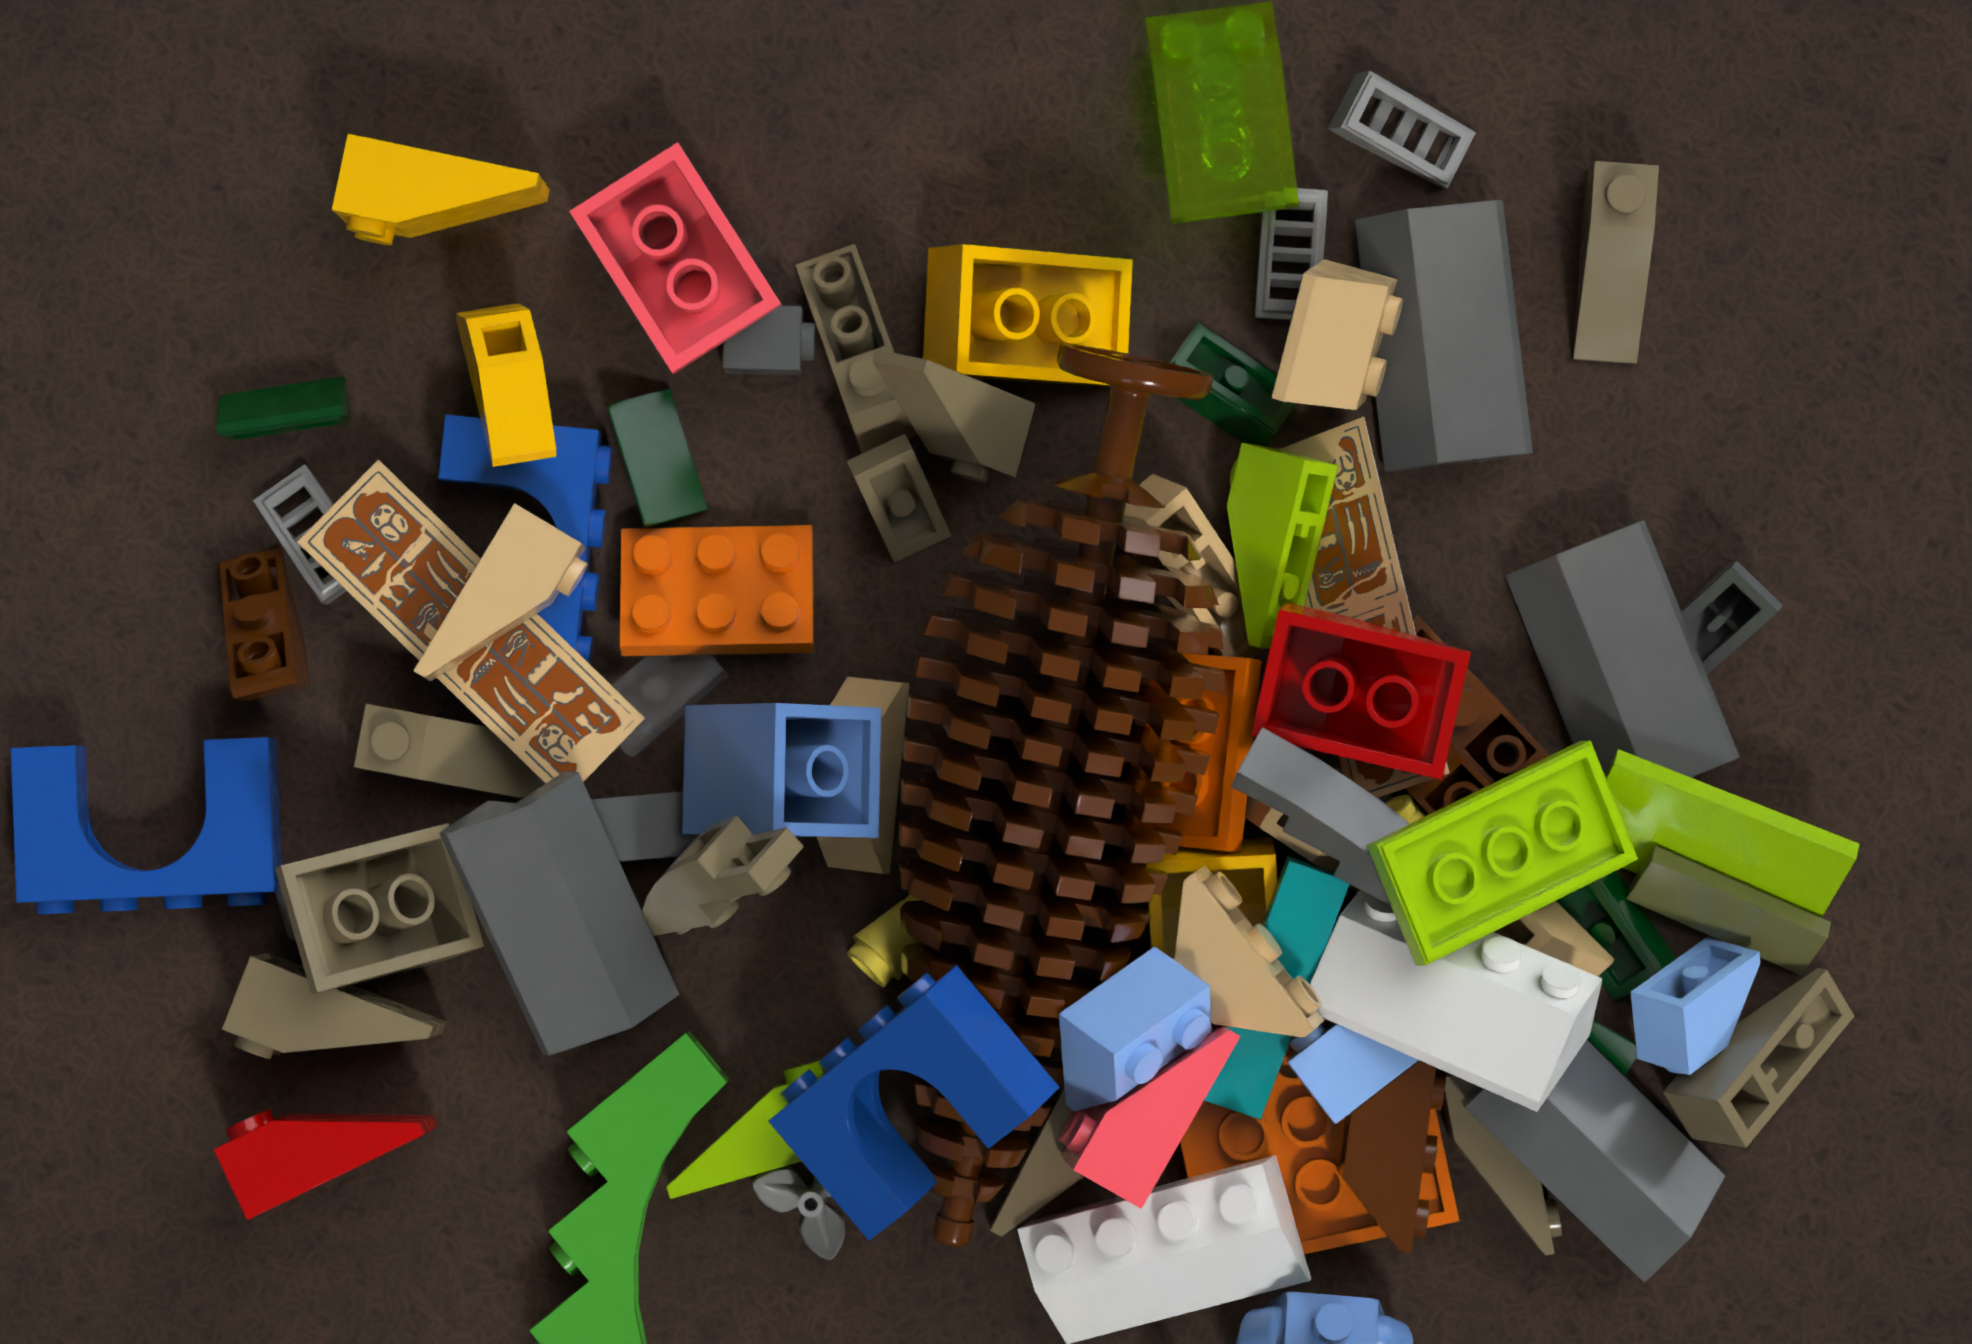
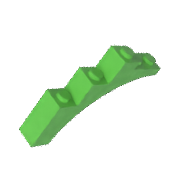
(602, 1236)

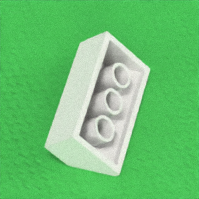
(1479, 1013)
(1180, 1253)

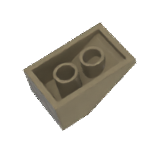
(378, 909)
(280, 1015)

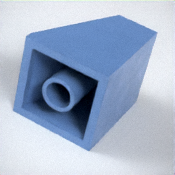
(783, 768)

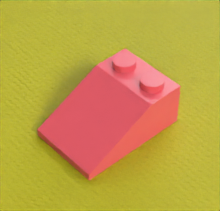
(675, 258)
(1133, 1138)

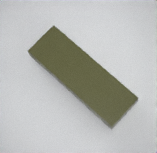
(1728, 910)

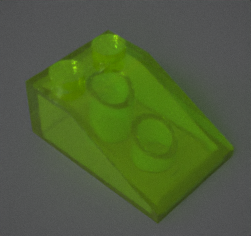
(1221, 112)

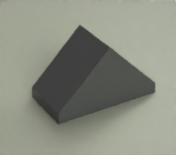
(1727, 613)

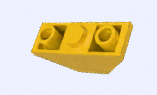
(508, 383)

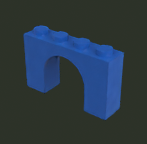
(562, 485)
(64, 861)
(941, 1036)

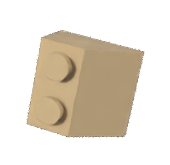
(1337, 337)

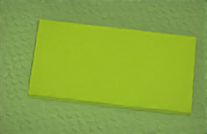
(1728, 834)
(1502, 852)

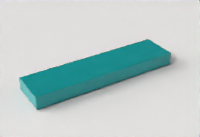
(1301, 923)

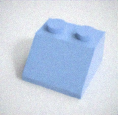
(1131, 1028)

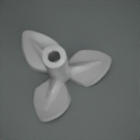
(821, 1225)

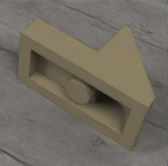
(899, 498)

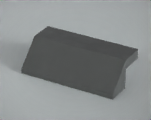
(1456, 353)
(1622, 654)
(560, 914)
(1608, 1159)

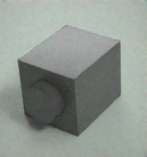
(772, 344)

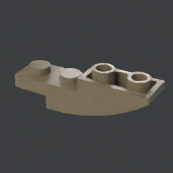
(716, 872)

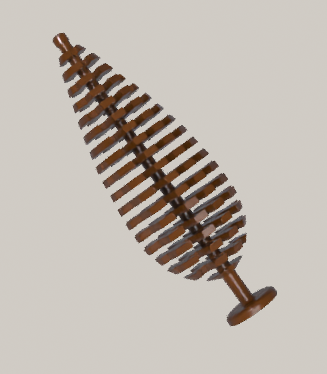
(1052, 759)

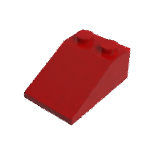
(1361, 690)
(292, 1154)

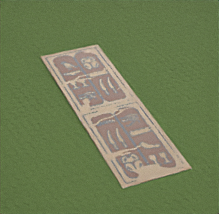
(1358, 564)
(522, 685)

